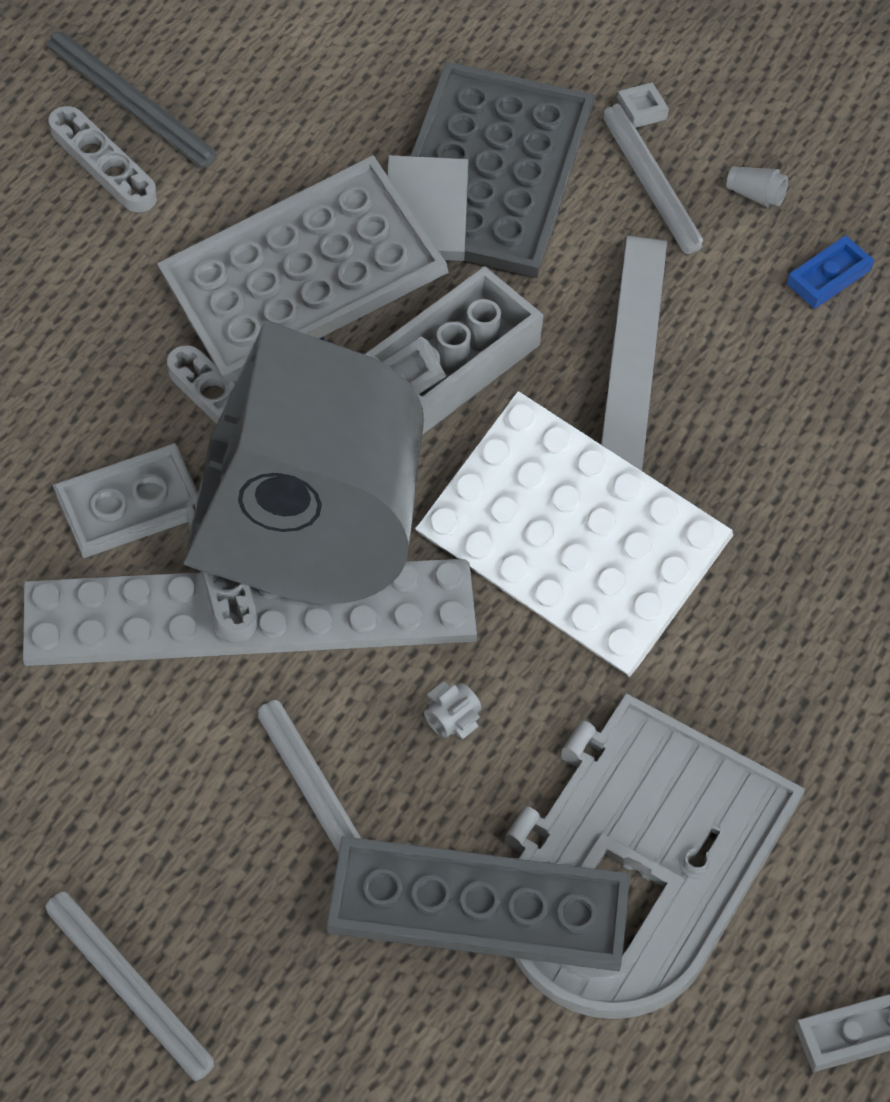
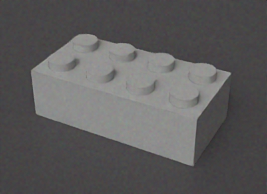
(475, 336)

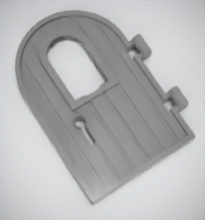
(652, 810)

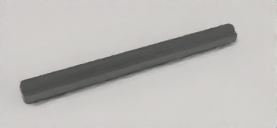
(132, 100)

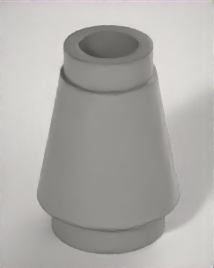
(758, 184)

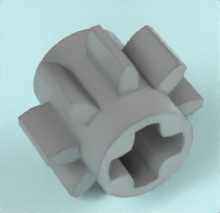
(452, 710)

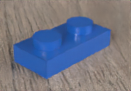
(830, 272)

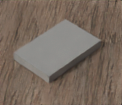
(436, 196)
(126, 500)

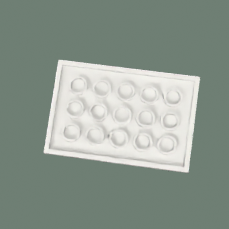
(575, 533)

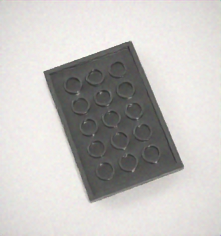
(519, 156)

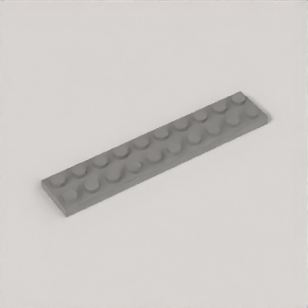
(174, 619)

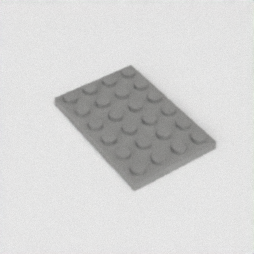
(303, 264)

